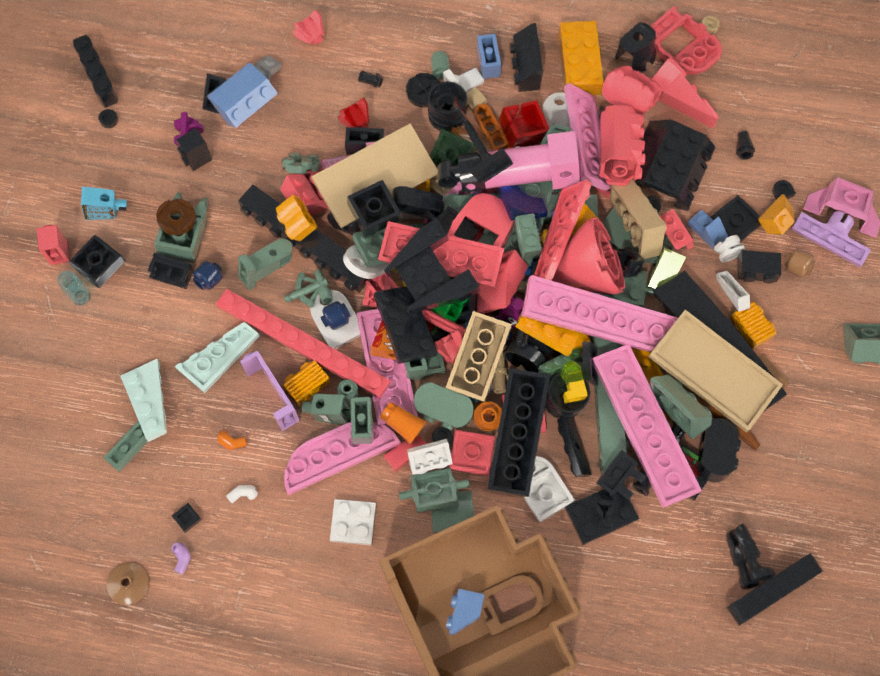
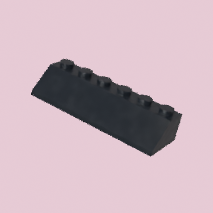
(519, 433)

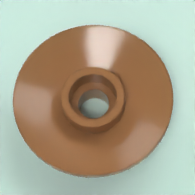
(137, 585)

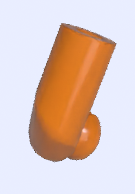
(229, 442)

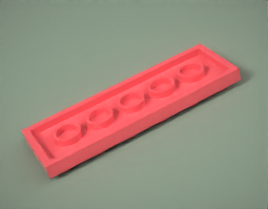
(454, 255)

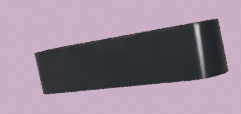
(774, 589)

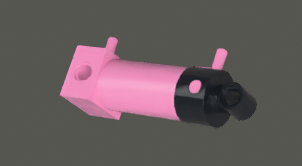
(532, 164)

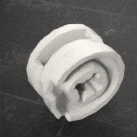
(729, 248)

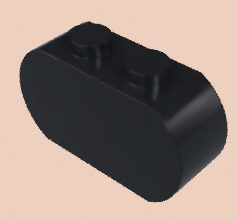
(718, 450)

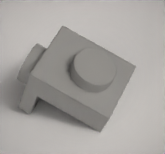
(268, 66)

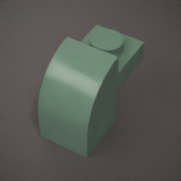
(424, 367)

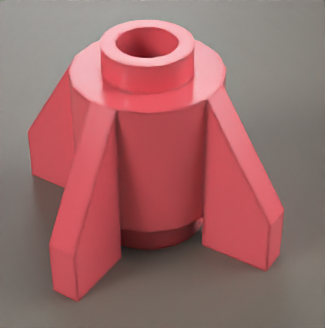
(310, 29)
(449, 346)

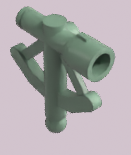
(319, 286)

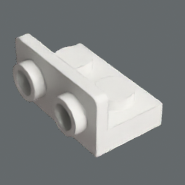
(429, 457)

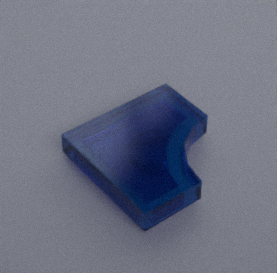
(519, 203)

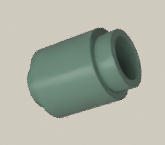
(439, 64)
(348, 385)

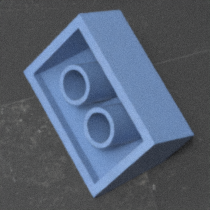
(242, 95)

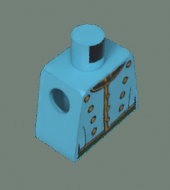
(100, 203)

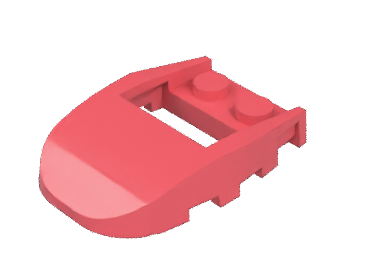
(699, 54)
(489, 213)

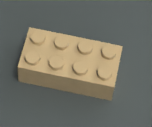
(479, 356)

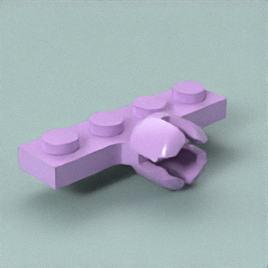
(833, 236)

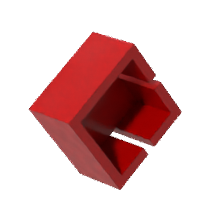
(527, 128)

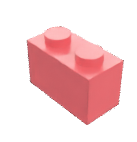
(53, 244)

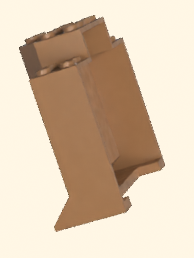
(483, 559)

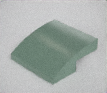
(453, 515)

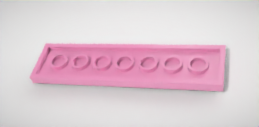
(595, 314)
(646, 426)

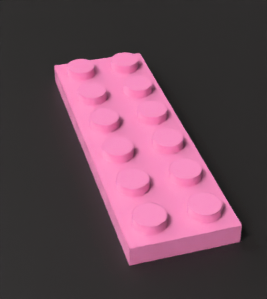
(585, 123)
(400, 389)

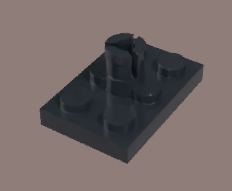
(600, 515)

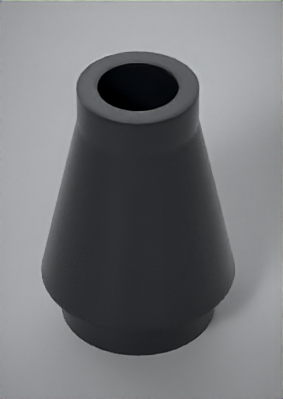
(745, 148)

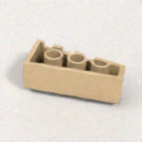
(639, 218)

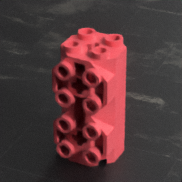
(621, 145)

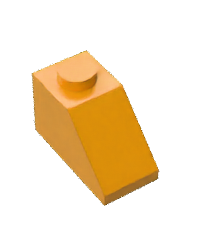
(778, 216)

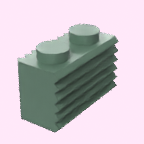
(528, 237)
(361, 420)

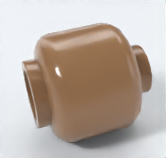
(799, 262)

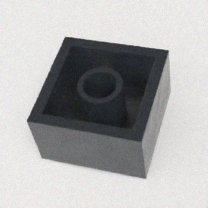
(373, 208)

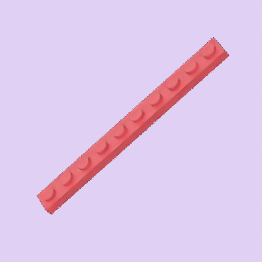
(303, 343)

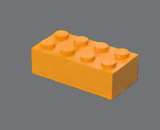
(581, 56)

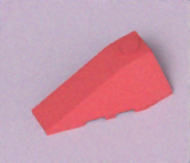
(681, 95)

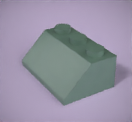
(862, 342)
(681, 405)

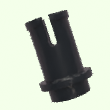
(372, 79)

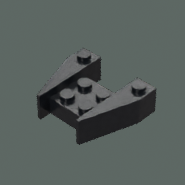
(426, 275)

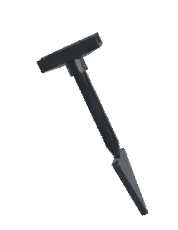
(491, 164)

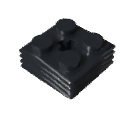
(97, 250)

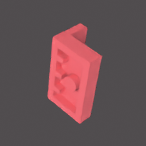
(676, 231)

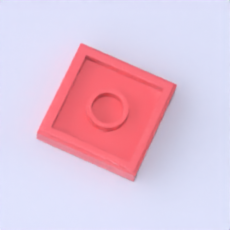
(472, 453)

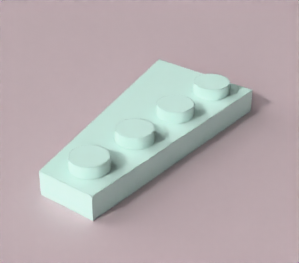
(211, 363)

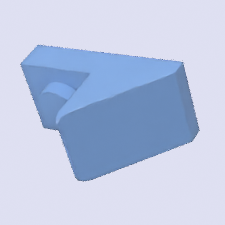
(710, 231)

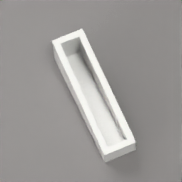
(733, 290)

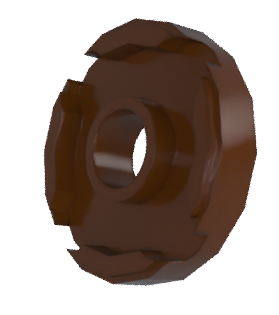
(179, 226)

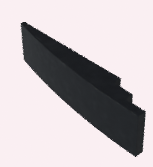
(684, 294)

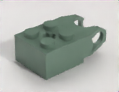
(184, 246)

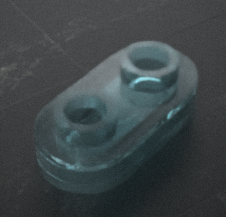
(74, 289)

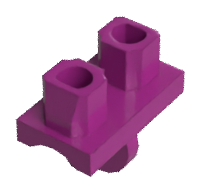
(186, 124)

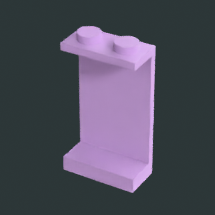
(287, 415)

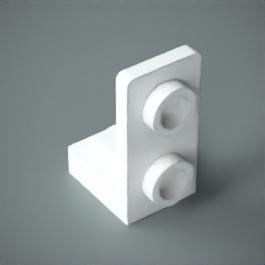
(467, 80)

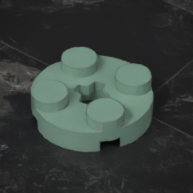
(299, 163)

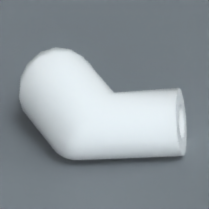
(242, 490)

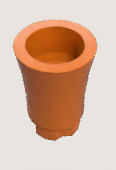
(402, 421)

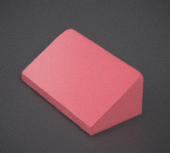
(398, 456)

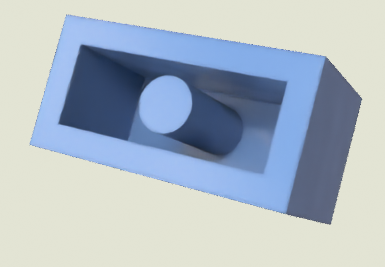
(488, 56)

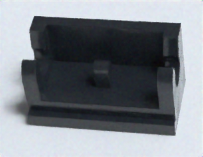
(170, 271)

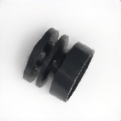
(440, 107)
(529, 357)
(555, 403)

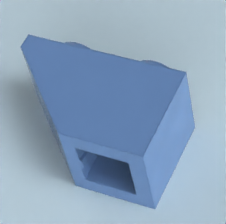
(466, 610)

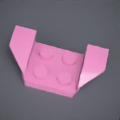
(849, 199)

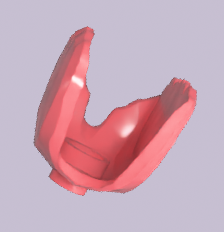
(631, 89)

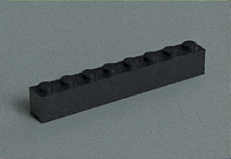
(315, 246)

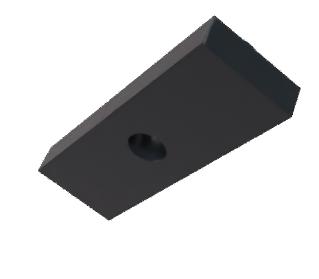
(573, 447)

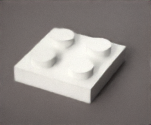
(353, 522)

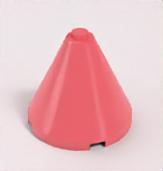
(590, 261)

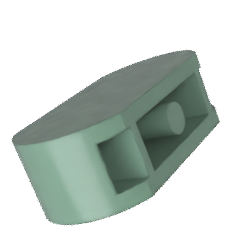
(443, 405)

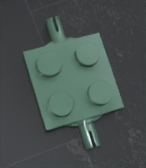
(635, 290)
(434, 490)

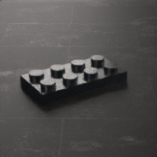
(406, 331)

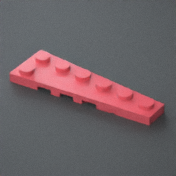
(561, 227)

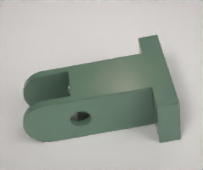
(264, 262)

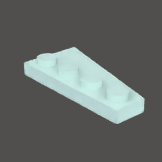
(147, 399)

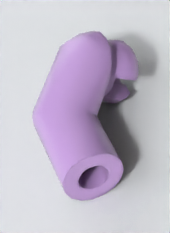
(183, 556)

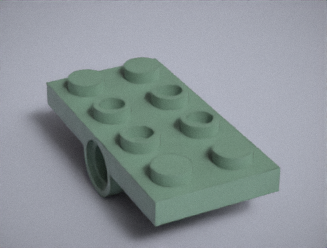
(370, 246)

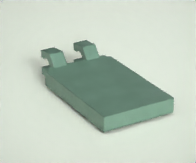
(622, 239)

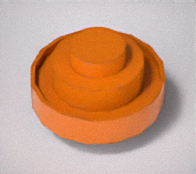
(487, 416)

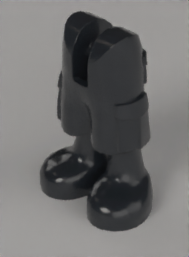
(744, 552)

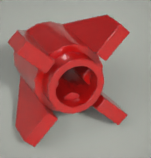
(355, 115)

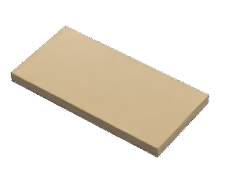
(395, 159)
(715, 371)

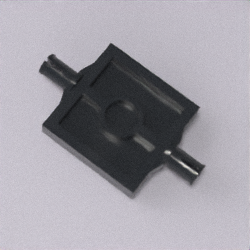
(465, 230)

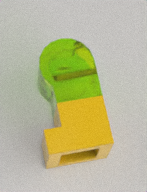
(572, 375)

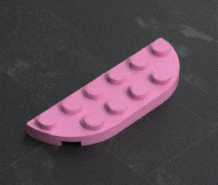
(332, 454)

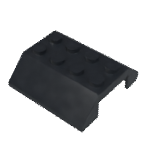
(675, 160)

